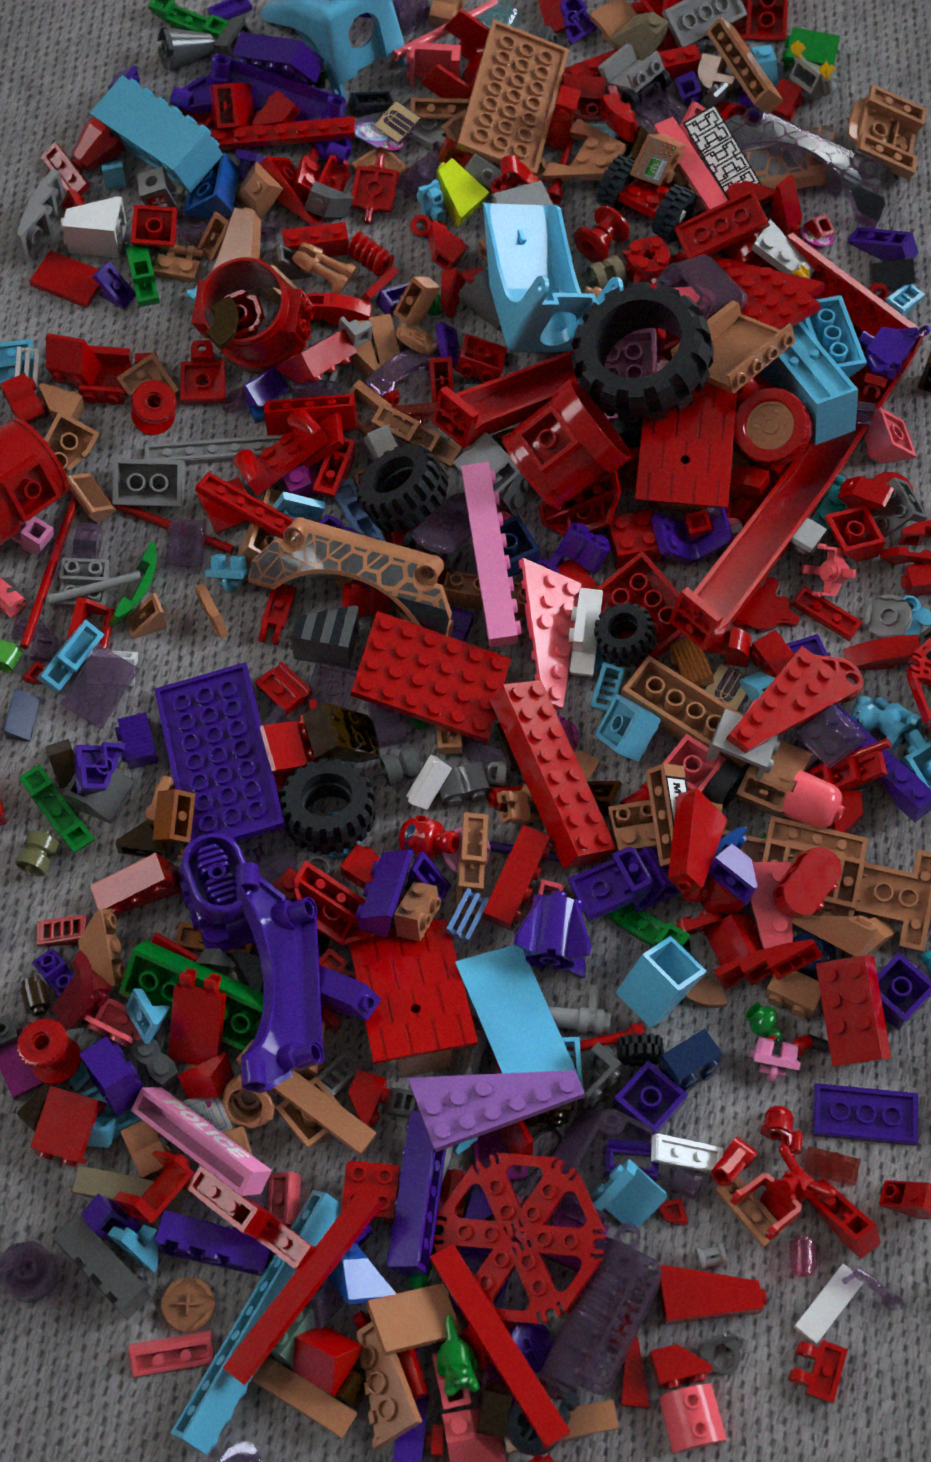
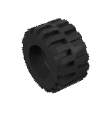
(621, 619)

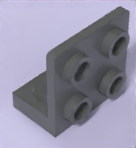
(899, 509)

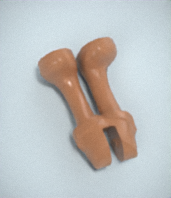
(309, 258)

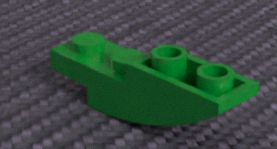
(142, 274)

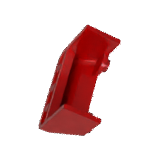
(472, 41)

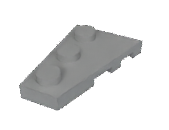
(779, 251)

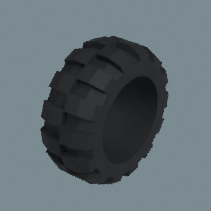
(632, 311)

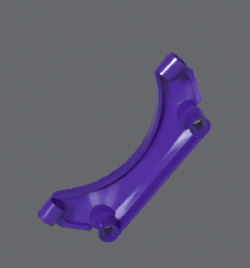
(310, 100)
(289, 961)

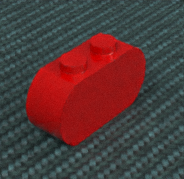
(807, 882)

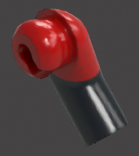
(810, 1041)

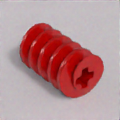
(370, 254)

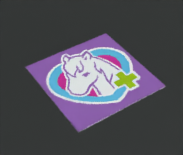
(366, 131)

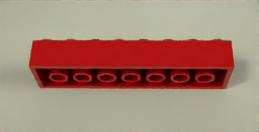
(552, 774)

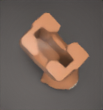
(518, 807)

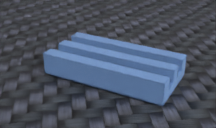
(475, 899)

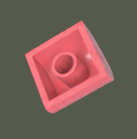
(697, 768)
(692, 1418)

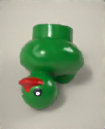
(762, 1022)

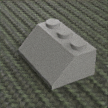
(148, 482)

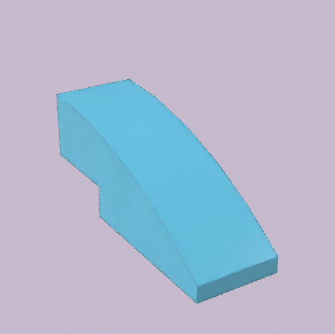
(70, 656)

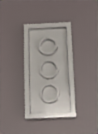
(693, 18)

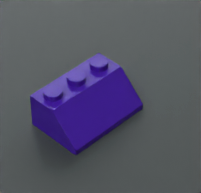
(384, 892)

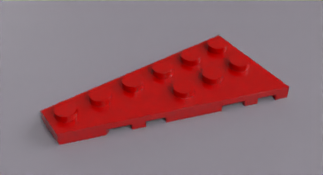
(794, 696)

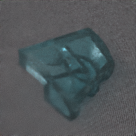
(503, 12)

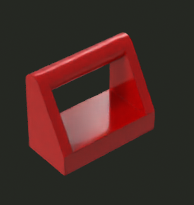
(82, 608)

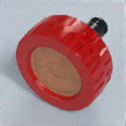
(772, 427)

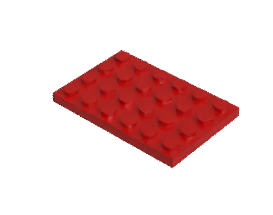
(430, 676)

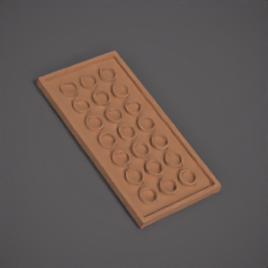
(513, 96)

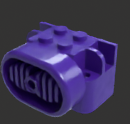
(210, 891)

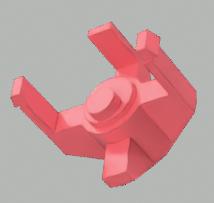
(832, 571)

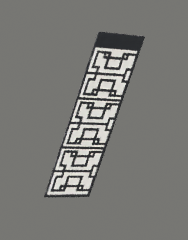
(720, 150)

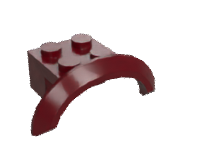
(82, 995)

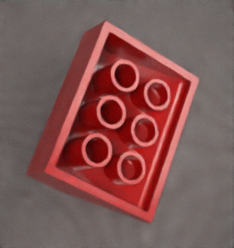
(645, 585)

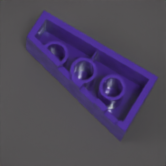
(211, 1244)

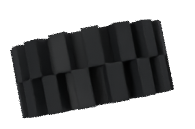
(639, 1049)

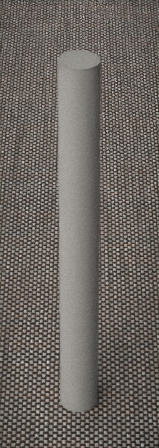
(94, 587)

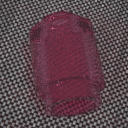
(802, 1255)

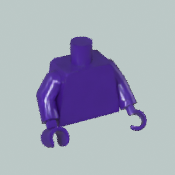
(889, 349)

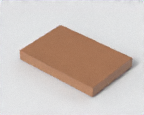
(411, 1318)

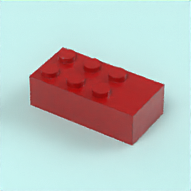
(853, 1011)

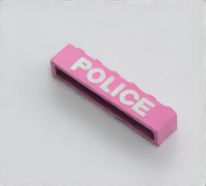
(201, 1141)

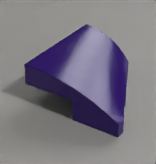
(576, 20)
(95, 766)

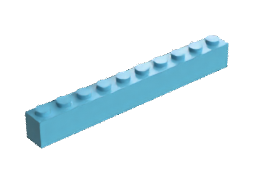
(218, 1390)

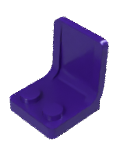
(674, 541)

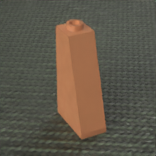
(241, 238)

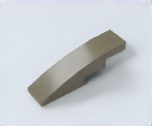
(91, 1181)

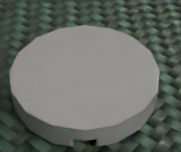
(888, 616)

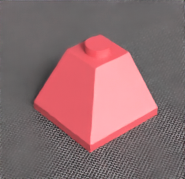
(888, 438)
(465, 1443)

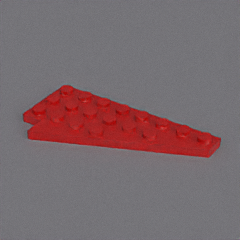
(771, 294)

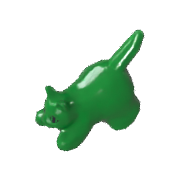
(456, 1361)

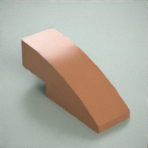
(384, 338)

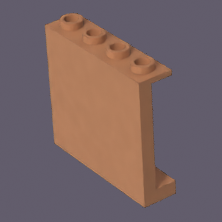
(742, 347)

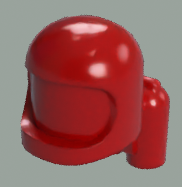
(779, 1127)

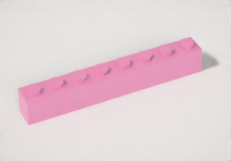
(489, 554)

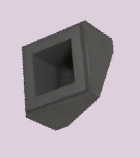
(215, 960)

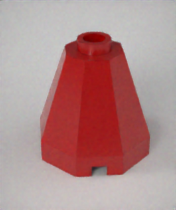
(95, 145)
(250, 314)

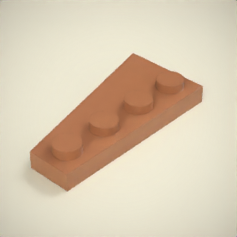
(389, 1394)

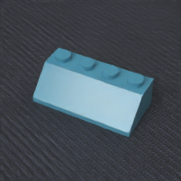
(836, 334)

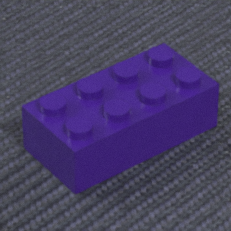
(279, 55)

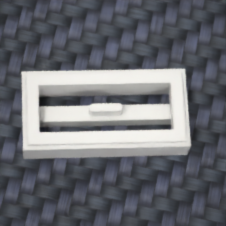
(28, 351)

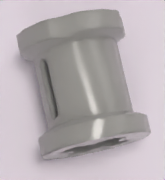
(717, 1250)

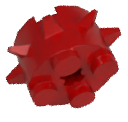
(647, 259)

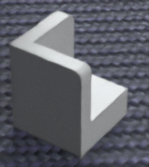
(357, 332)

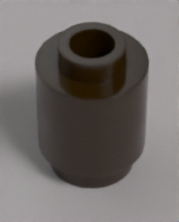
(35, 996)

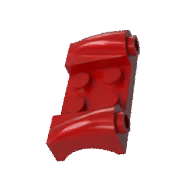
(284, 455)

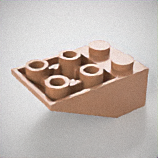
(772, 788)

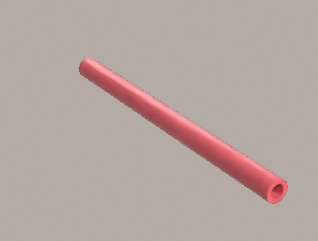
(438, 32)

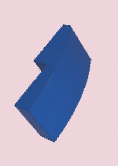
(735, 837)

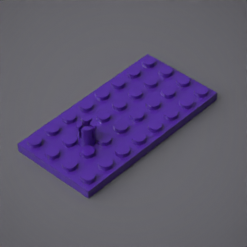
(220, 753)

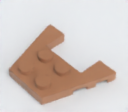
(591, 159)

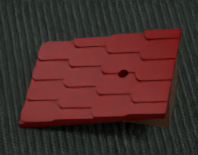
(699, 435)
(422, 999)

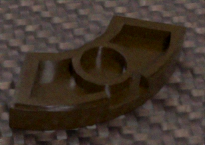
(225, 323)

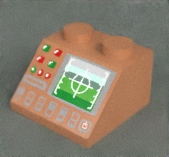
(658, 159)

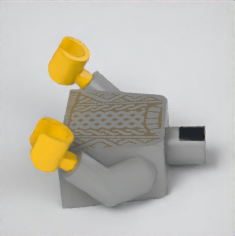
(812, 77)

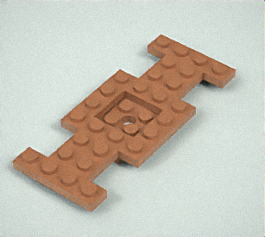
(863, 885)

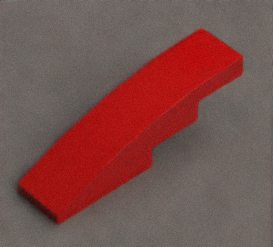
(853, 771)
(775, 960)

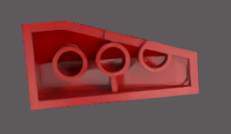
(285, 174)

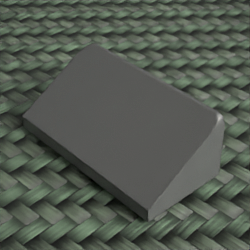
(229, 36)

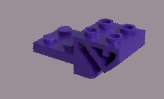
(623, 881)

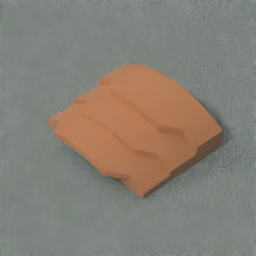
(886, 129)

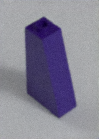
(346, 995)

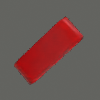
(513, 174)

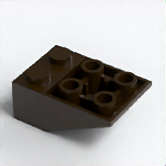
(340, 734)

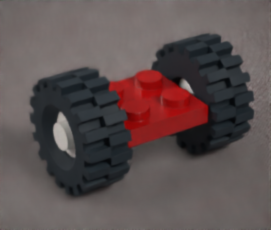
(663, 205)

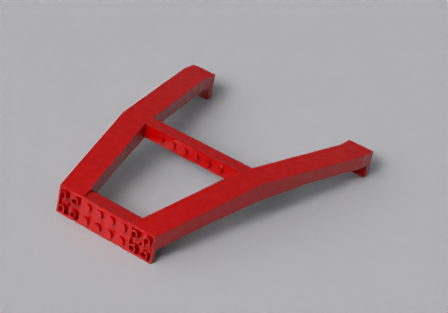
(796, 487)

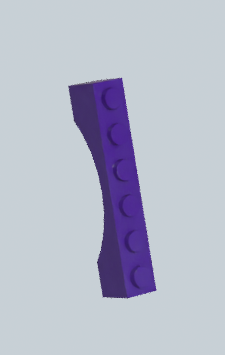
(903, 785)

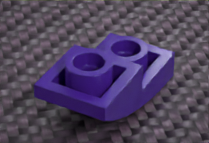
(54, 971)

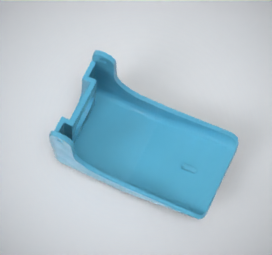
(328, 27)
(535, 278)

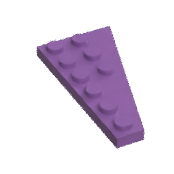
(478, 1104)

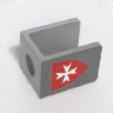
(156, 188)

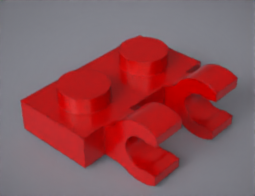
(826, 1370)

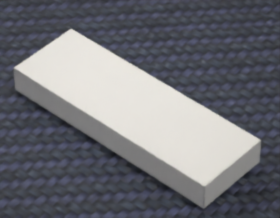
(684, 1153)
(827, 1305)

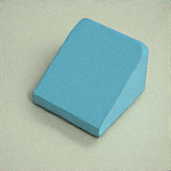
(103, 1131)

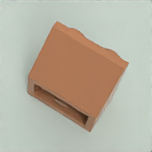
(632, 825)

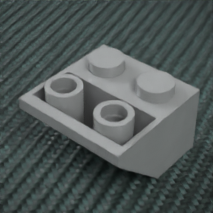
(488, 450)

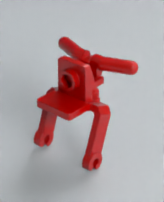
(783, 1196)

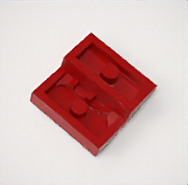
(220, 517)

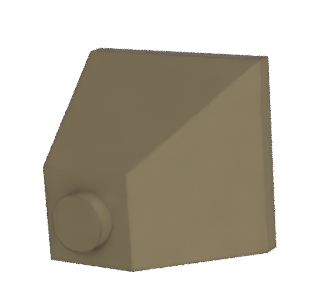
(643, 32)

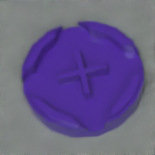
(533, 1343)

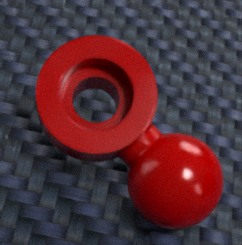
(424, 221)

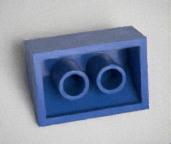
(215, 191)

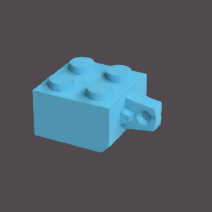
(919, 756)

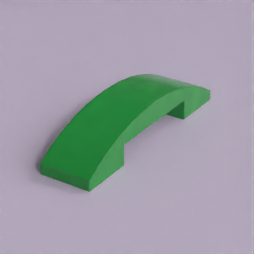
(185, 19)
(147, 566)
(56, 809)
(645, 926)

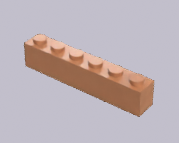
(744, 65)

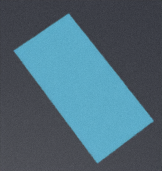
(514, 1012)

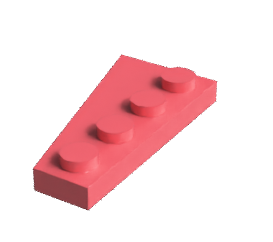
(772, 924)

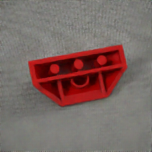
(590, 507)
(334, 905)

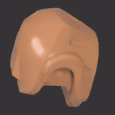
(247, 1107)

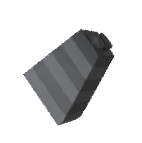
(326, 636)

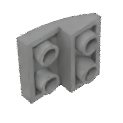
(81, 572)

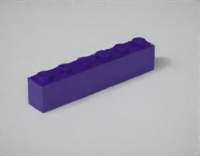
(416, 1202)

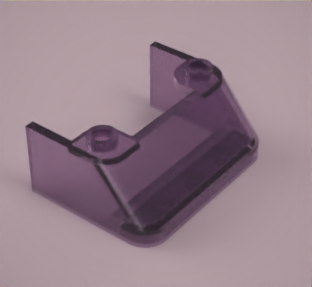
(707, 280)
(580, 1137)

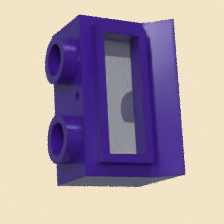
(619, 1151)

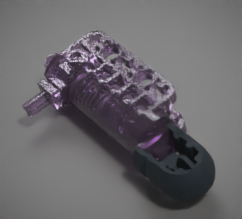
(587, 1333)

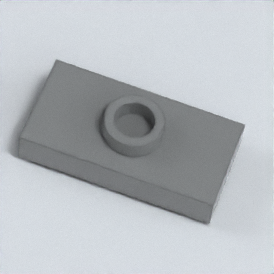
(482, 170)

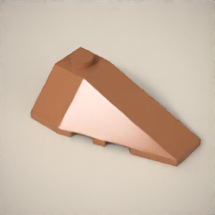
(70, 440)

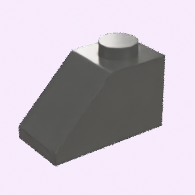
(328, 201)

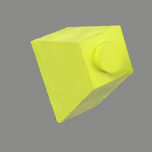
(460, 191)

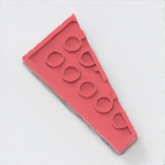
(549, 623)

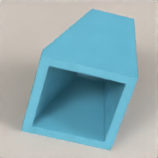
(660, 981)

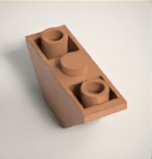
(103, 947)

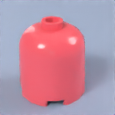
(813, 801)

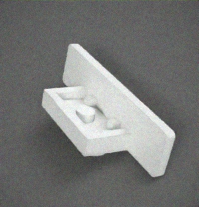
(583, 634)

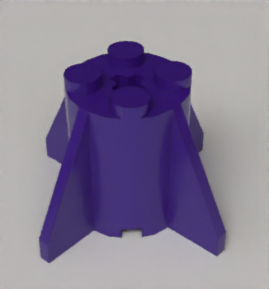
(555, 934)

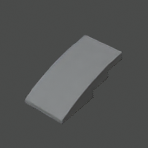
(40, 215)

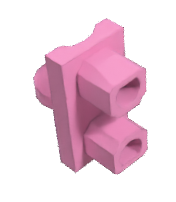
(764, 1054)

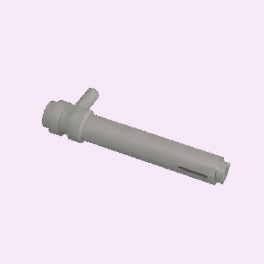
(580, 1019)

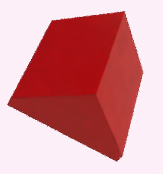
(154, 226)
(733, 938)
(325, 1357)

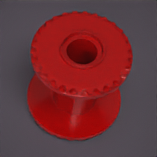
(595, 243)
(153, 407)
(49, 1051)

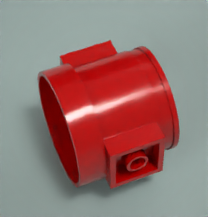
(281, 339)
(566, 445)
(28, 476)

